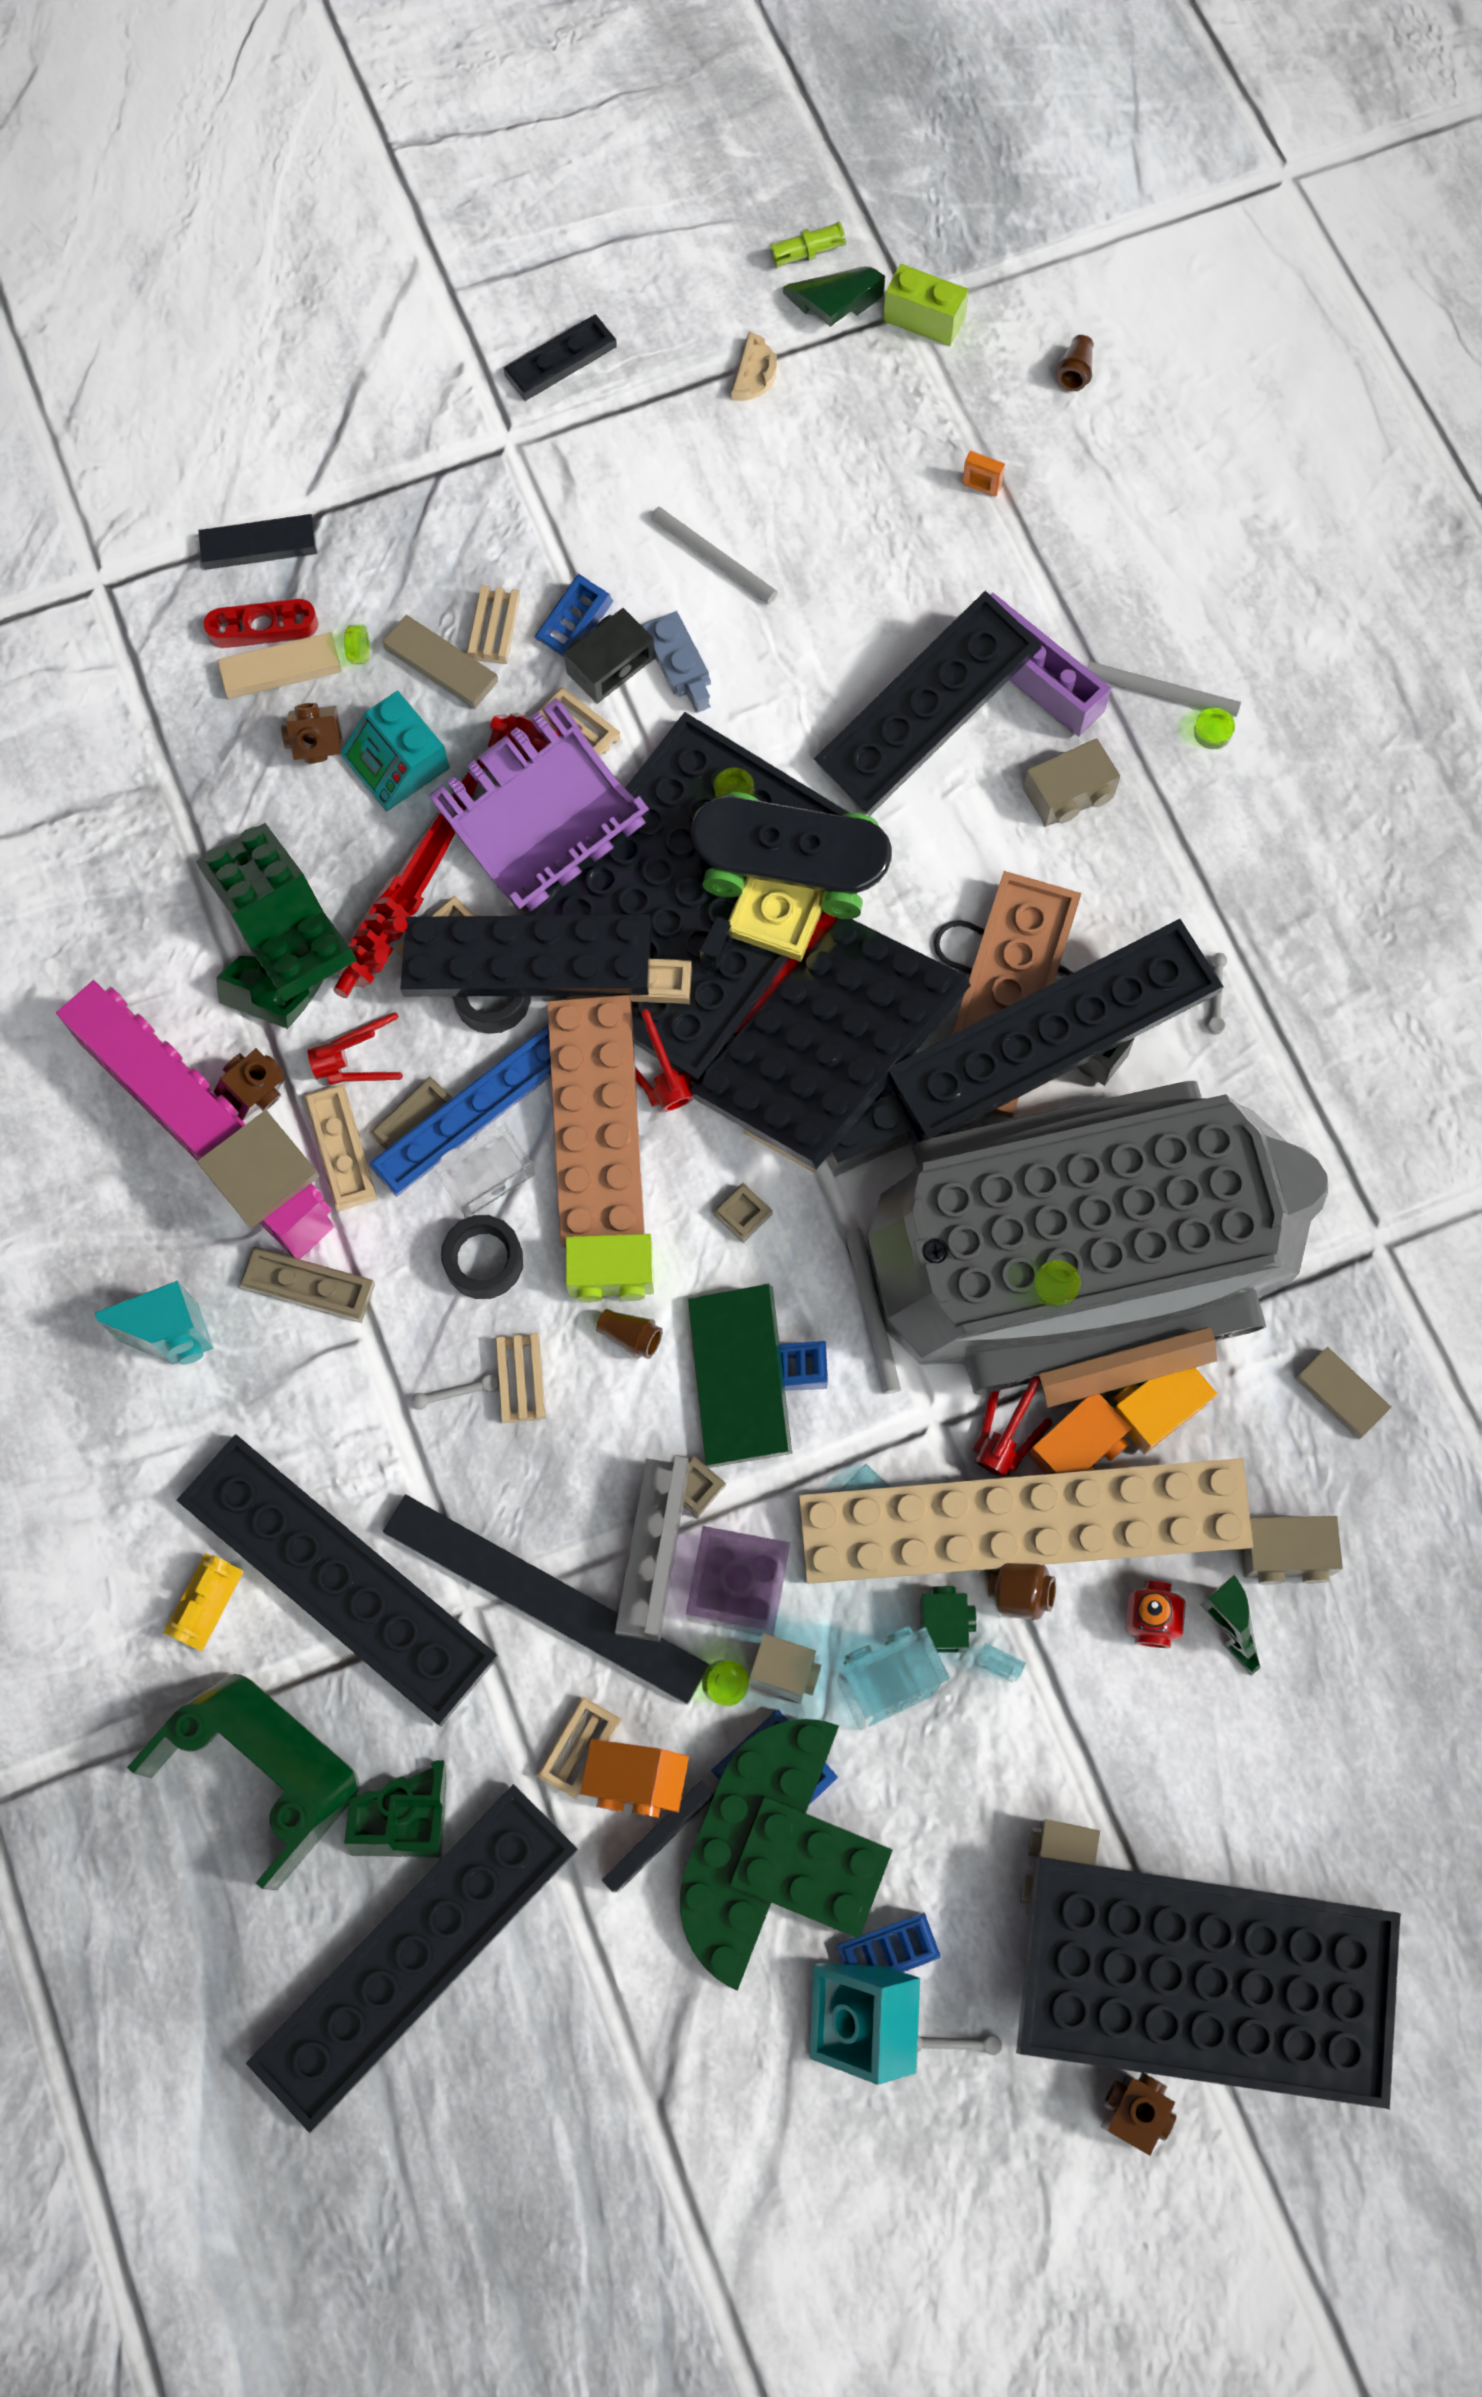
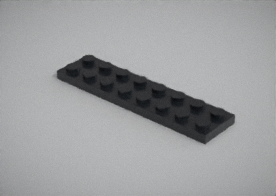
(1054, 1030)
(338, 1580)
(411, 1958)

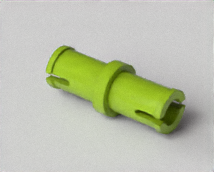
(807, 244)

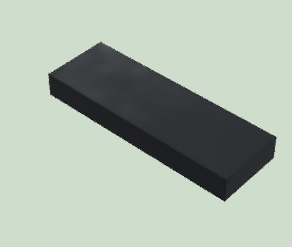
(560, 357)
(257, 541)
(657, 1838)

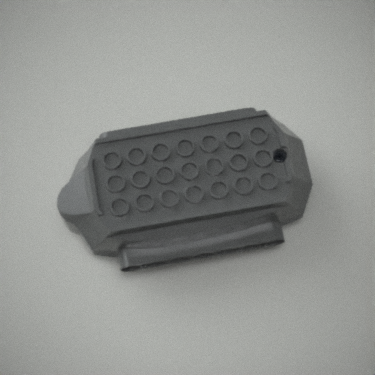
(1153, 1196)

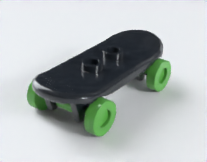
(790, 847)

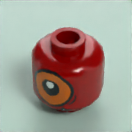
(1155, 1615)

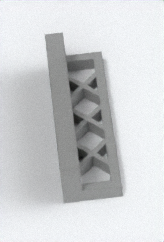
(652, 1549)

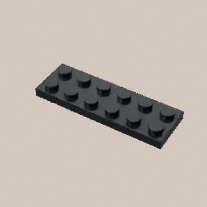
(927, 703)
(526, 955)

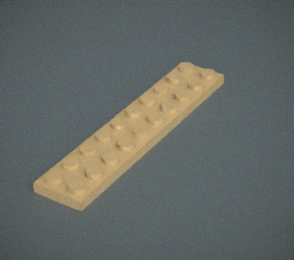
(1026, 1521)

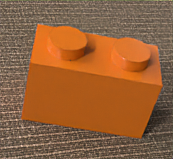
(1082, 1438)
(634, 1776)

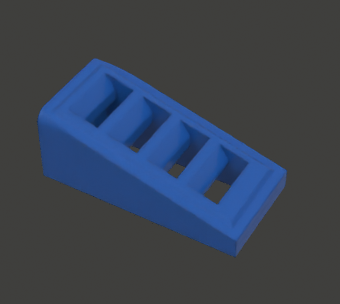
(593, 614)
(800, 1350)
(924, 1935)

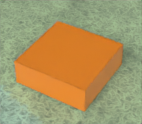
(983, 473)

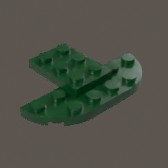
(767, 1850)

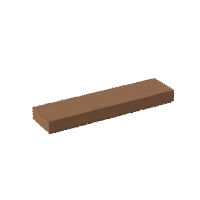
(1128, 1367)

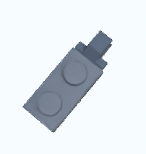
(680, 659)

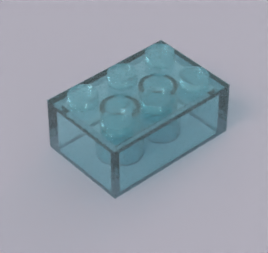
(892, 1676)

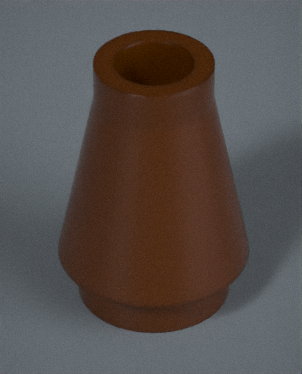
(1075, 367)
(632, 1333)

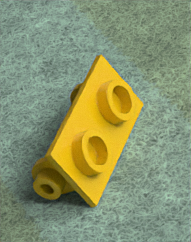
(203, 1602)

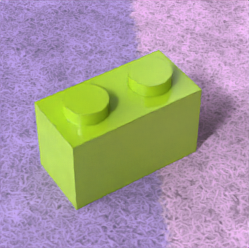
(925, 304)
(609, 1267)

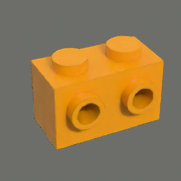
(1162, 1405)

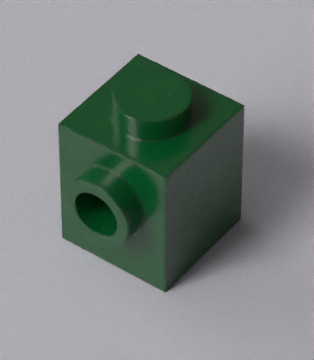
(947, 1619)

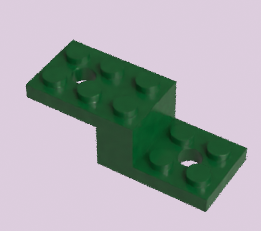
(275, 911)

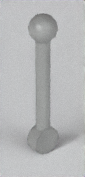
(1217, 1024)
(489, 1383)
(991, 2044)

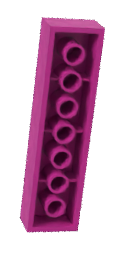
(179, 1099)

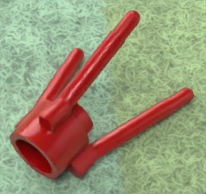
(330, 1057)
(670, 1087)
(998, 1452)

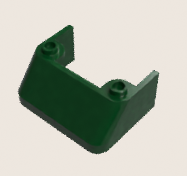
(310, 1773)

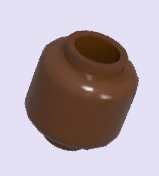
(1022, 1590)

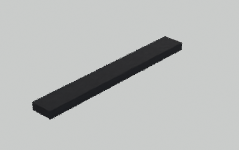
(543, 1598)

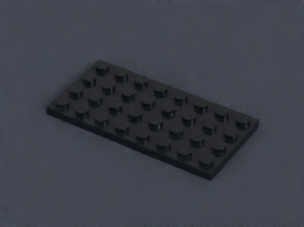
(1210, 1983)

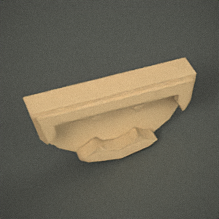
(755, 369)

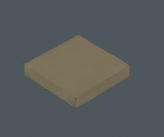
(258, 1169)

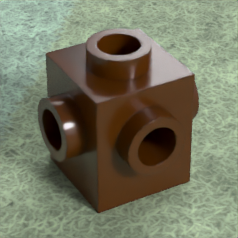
(312, 733)
(250, 1083)
(1155, 2121)

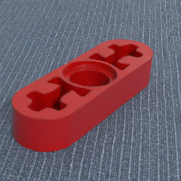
(248, 613)

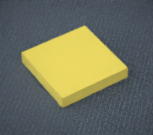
(776, 916)

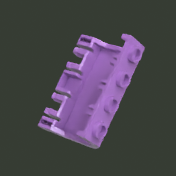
(542, 811)

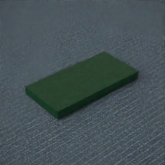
(739, 1376)

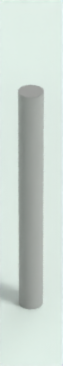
(714, 555)
(1163, 689)
(873, 1311)

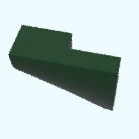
(837, 293)
(249, 990)
(1231, 1611)
(400, 1818)

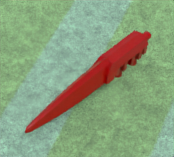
(396, 900)

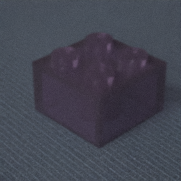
(738, 1581)

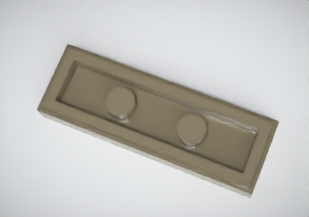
(440, 661)
(307, 1284)

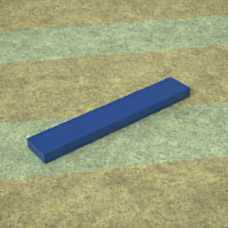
(465, 1114)

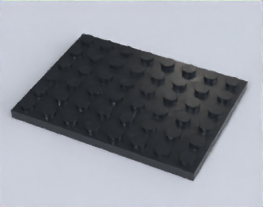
(664, 876)

